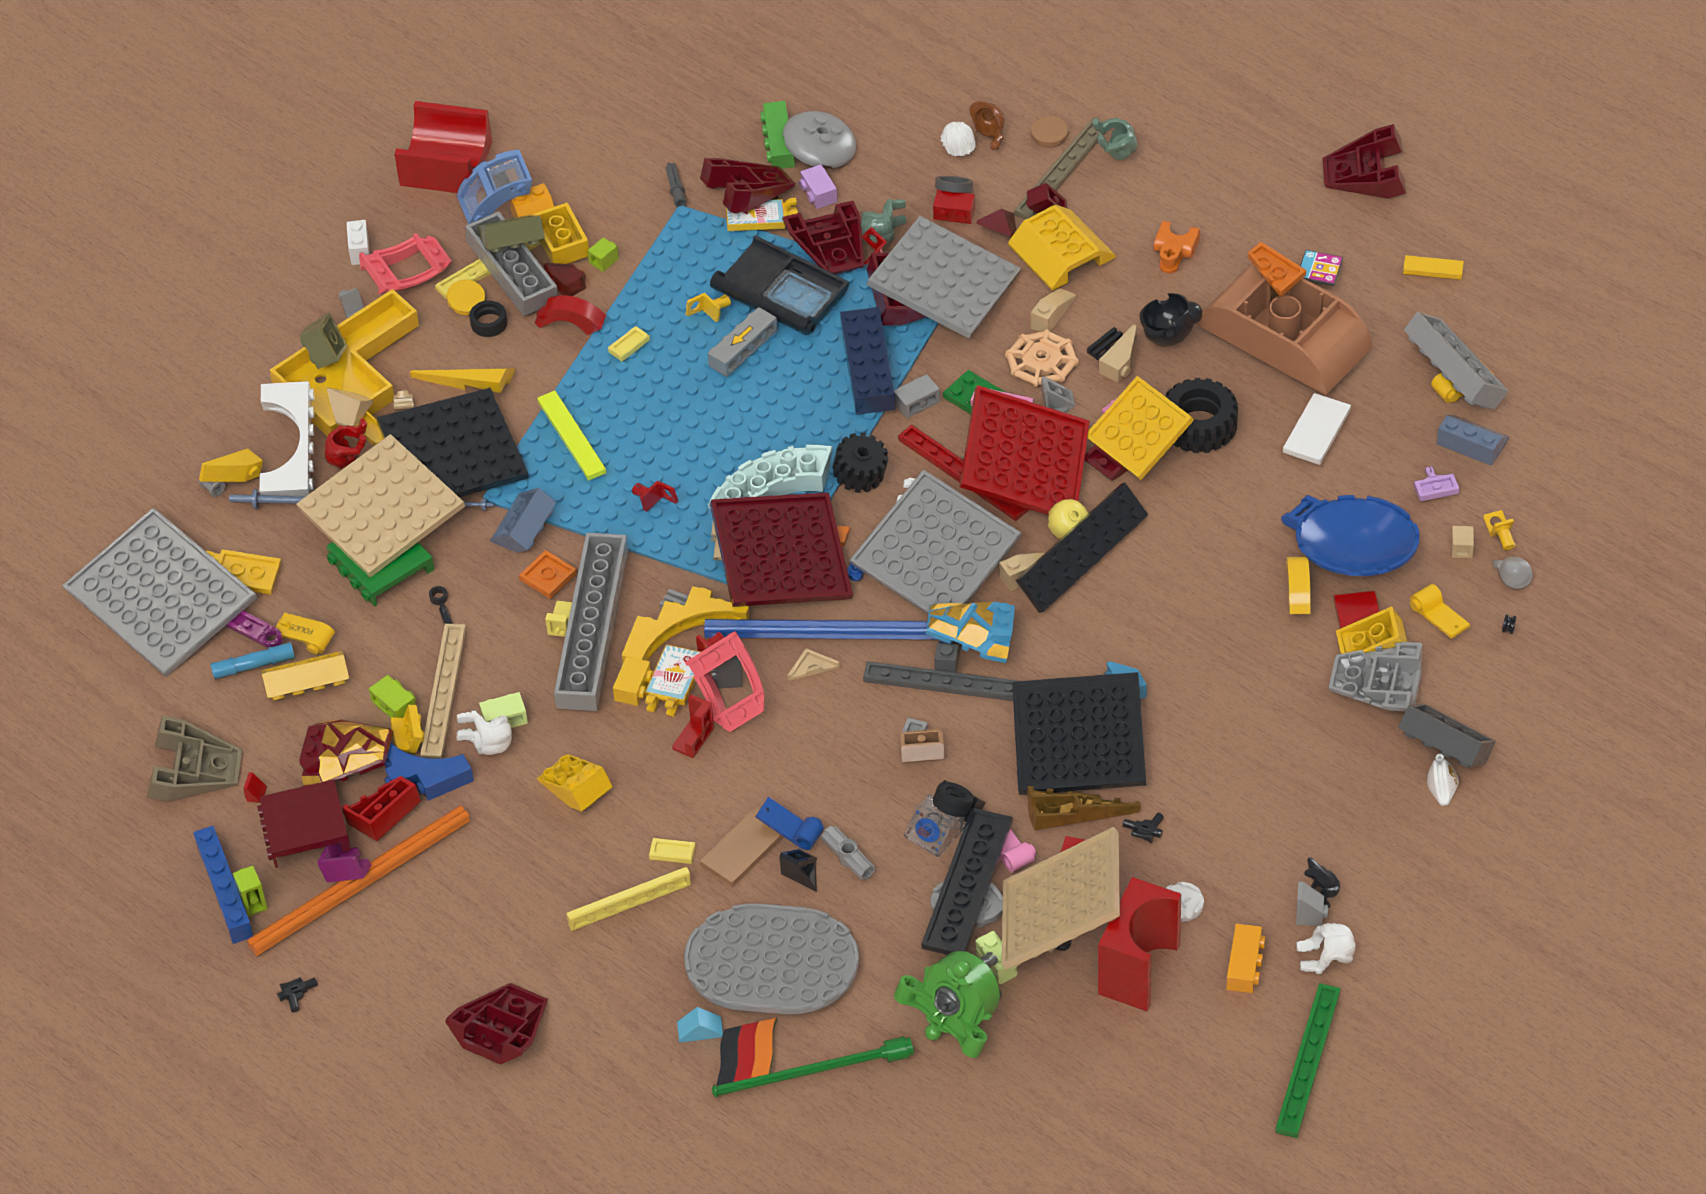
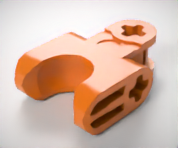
(1175, 247)

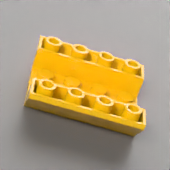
(1056, 244)

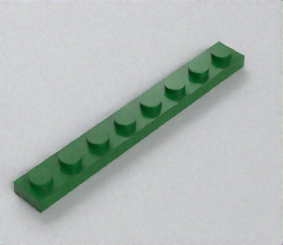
(1308, 1060)

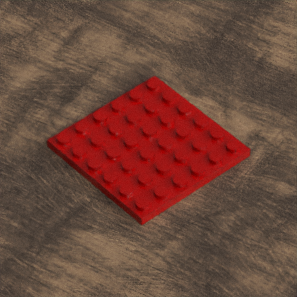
(1023, 451)

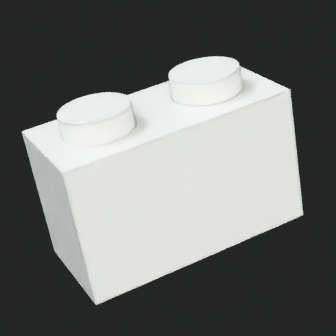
(357, 240)

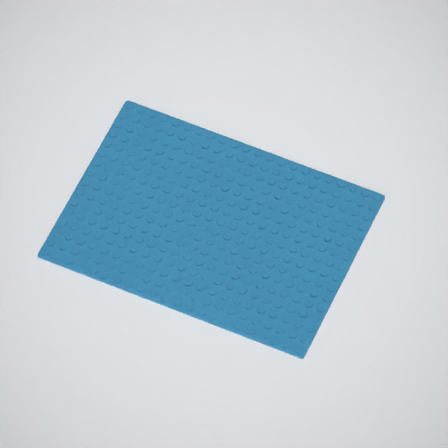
(681, 420)

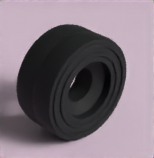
(952, 799)

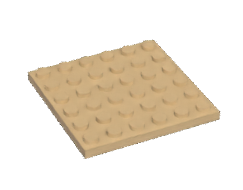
(380, 505)
(1060, 898)

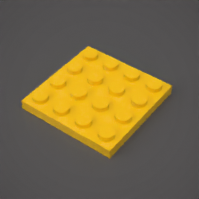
(1139, 427)

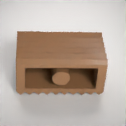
(921, 745)

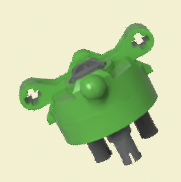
(955, 998)

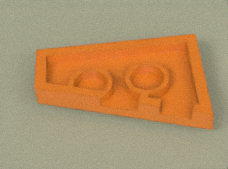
(1276, 268)

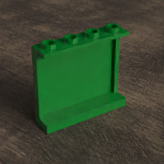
(395, 572)

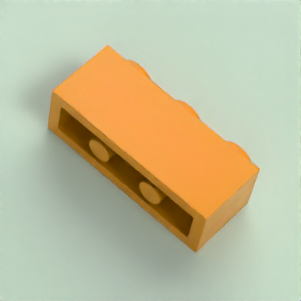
(1245, 958)

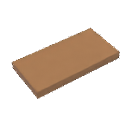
(740, 849)

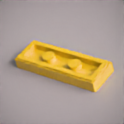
(1433, 267)

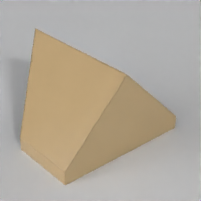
(348, 406)

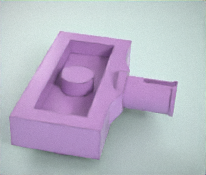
(1435, 486)

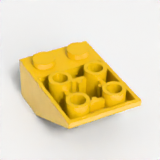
(576, 781)

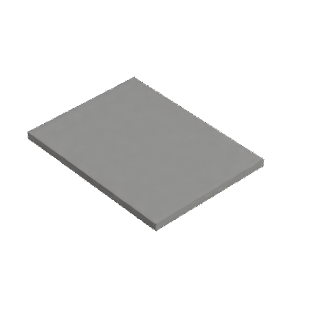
(159, 592)

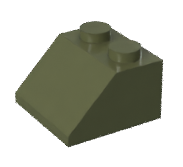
(323, 341)

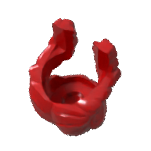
(337, 448)

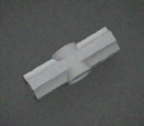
(848, 853)

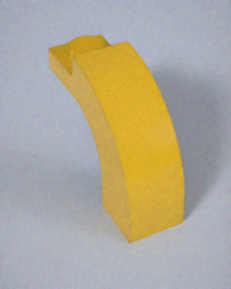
(1298, 585)

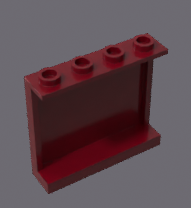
(302, 820)

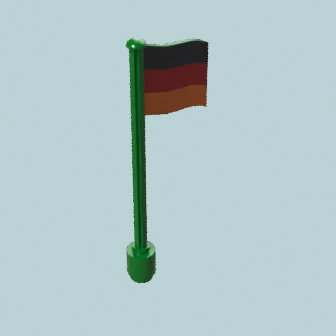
(748, 1058)

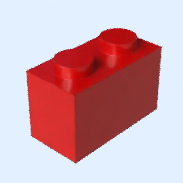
(954, 206)

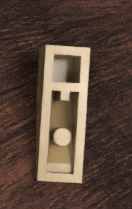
(1051, 309)
(1117, 360)
(1014, 567)

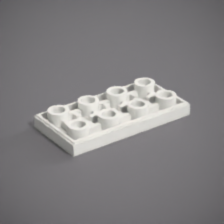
(1317, 428)

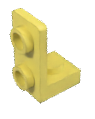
(558, 621)

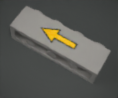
(742, 341)

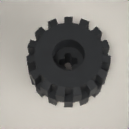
(860, 462)

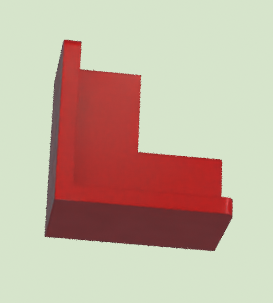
(697, 729)

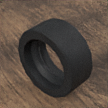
(488, 329)

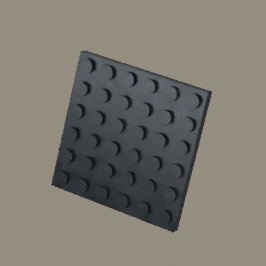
(460, 441)
(1079, 733)

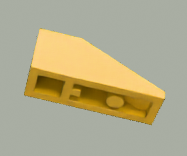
(232, 468)

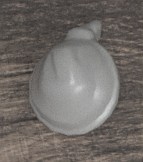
(1514, 572)

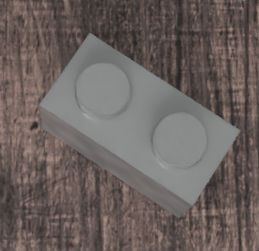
(916, 396)

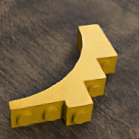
(675, 618)

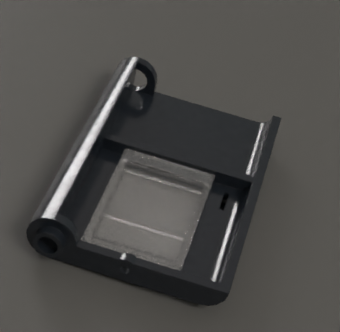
(781, 285)

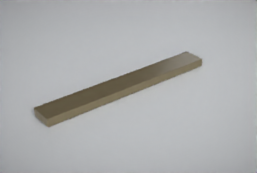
(1064, 165)

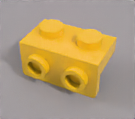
(407, 730)

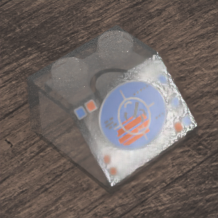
(933, 828)

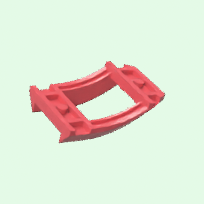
(378, 263)
(711, 659)

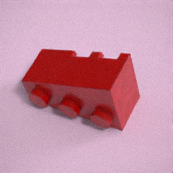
(383, 809)

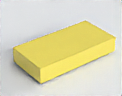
(628, 343)
(672, 851)

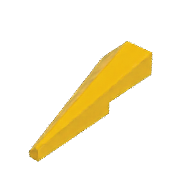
(461, 378)

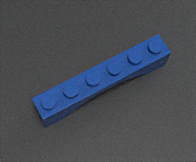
(223, 884)

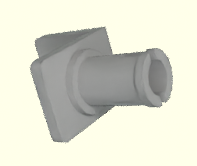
(351, 301)

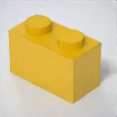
(632, 681)

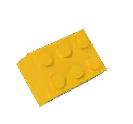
(563, 235)

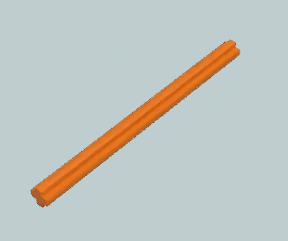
(345, 889)

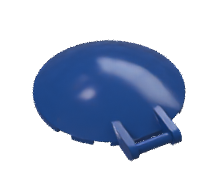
(1354, 534)

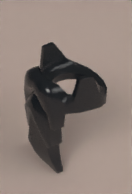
(1324, 879)

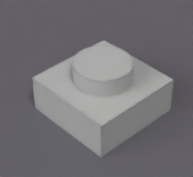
(912, 724)

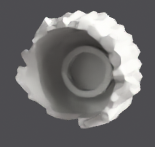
(958, 139)

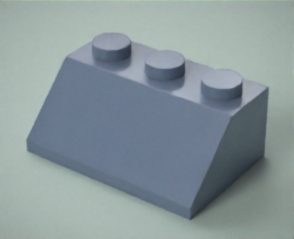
(1471, 439)
(524, 520)

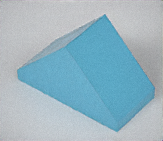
(699, 1026)

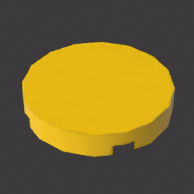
(464, 295)

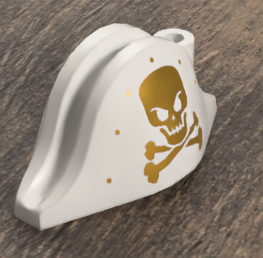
(1442, 780)

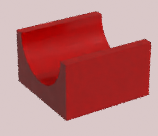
(443, 146)
(1146, 922)

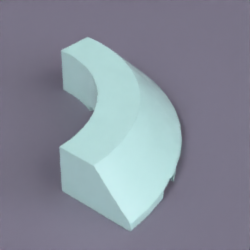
(779, 473)

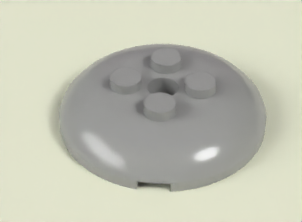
(819, 139)

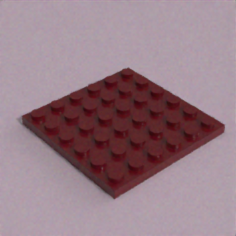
(780, 549)

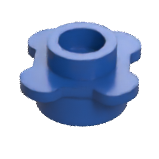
(854, 573)

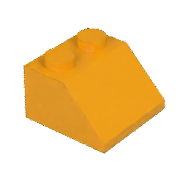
(536, 201)

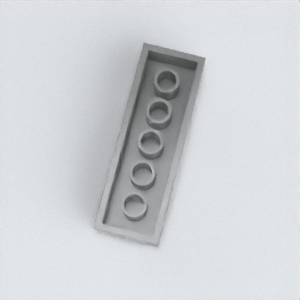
(514, 270)
(1455, 361)

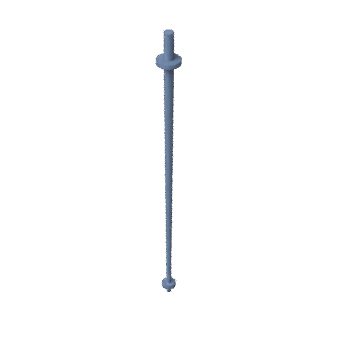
(255, 499)

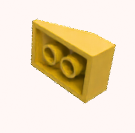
(1373, 631)

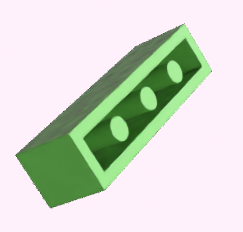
(775, 118)

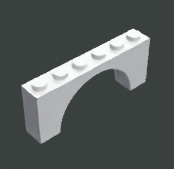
(295, 402)

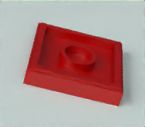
(1355, 606)

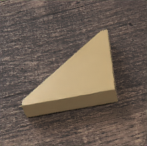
(810, 664)

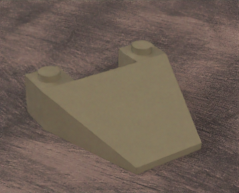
(199, 765)

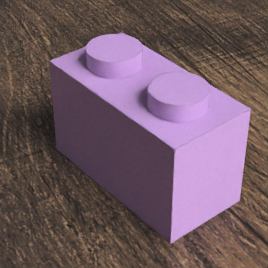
(818, 186)

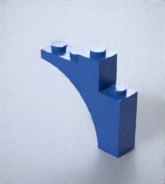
(430, 776)

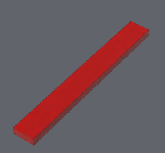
(951, 465)

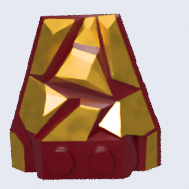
(342, 748)

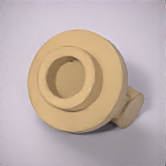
(403, 400)

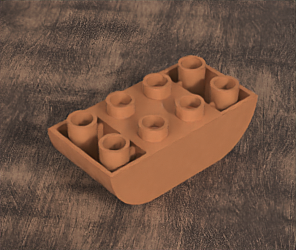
(1300, 333)

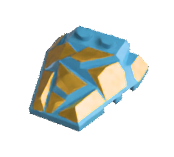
(977, 626)

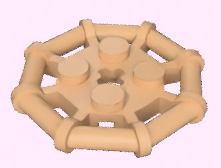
(1039, 366)

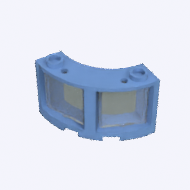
(493, 185)

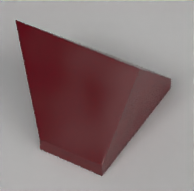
(1000, 221)

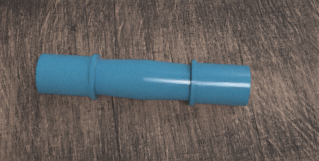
(252, 660)

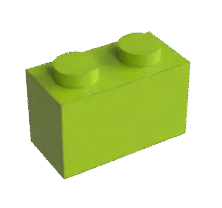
(391, 697)
(250, 890)

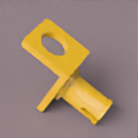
(709, 306)
(1501, 529)

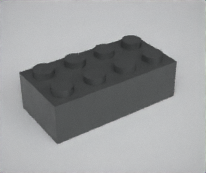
(1446, 735)

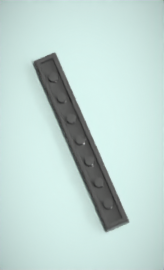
(938, 681)

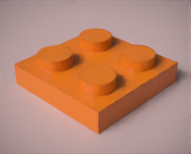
(547, 574)

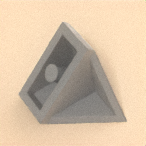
(1056, 396)

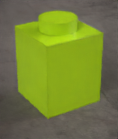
(603, 254)

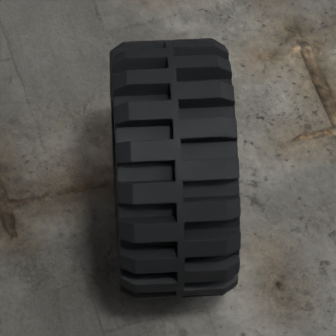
(1210, 398)

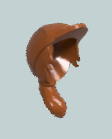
(989, 121)

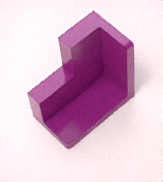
(342, 865)

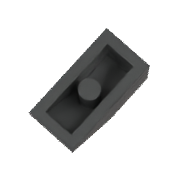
(947, 656)
(728, 674)

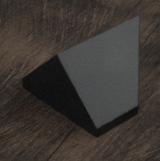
(799, 867)

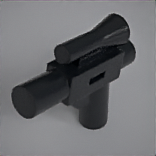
(1146, 829)
(294, 991)

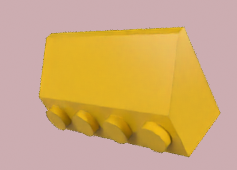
(305, 674)

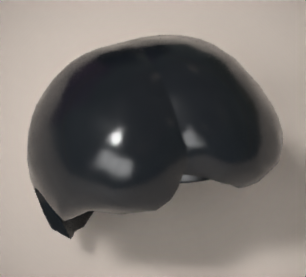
(1169, 320)

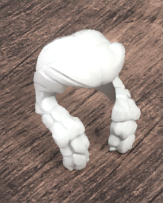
(489, 737)
(1338, 946)

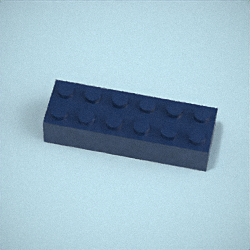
(867, 361)

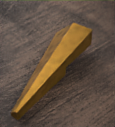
(1056, 809)

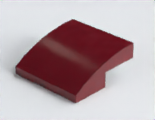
(1104, 463)

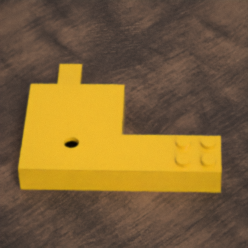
(365, 336)

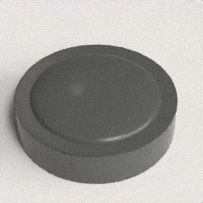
(953, 184)

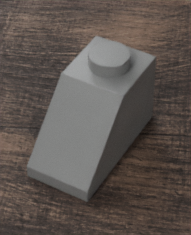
(1310, 906)

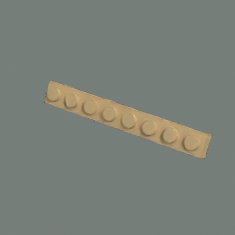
(443, 691)

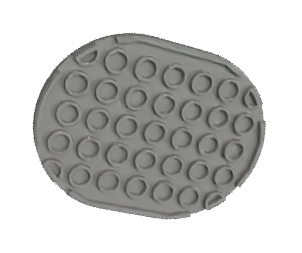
(771, 959)

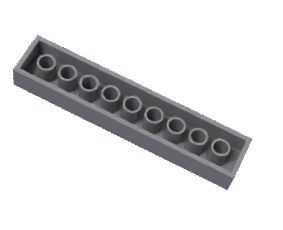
(591, 622)

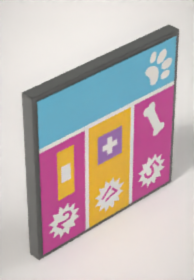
(1321, 267)

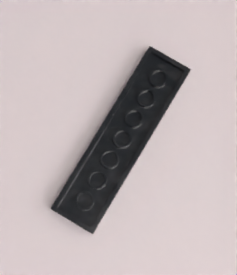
(1081, 547)
(967, 882)

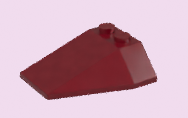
(831, 239)
(499, 1023)

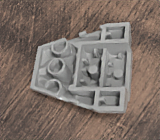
(1380, 677)

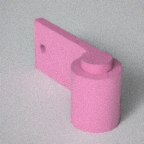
(1016, 854)

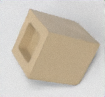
(1462, 542)

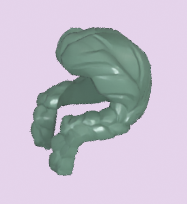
(1123, 138)
(884, 222)

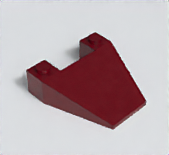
(1361, 165)
(745, 182)

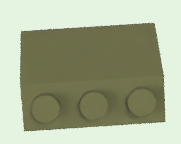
(511, 232)

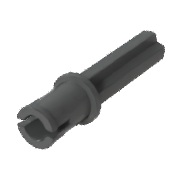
(677, 190)

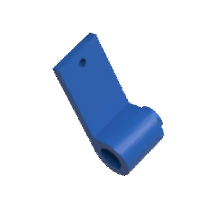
(800, 832)

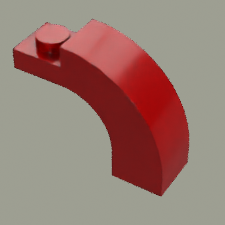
(573, 310)

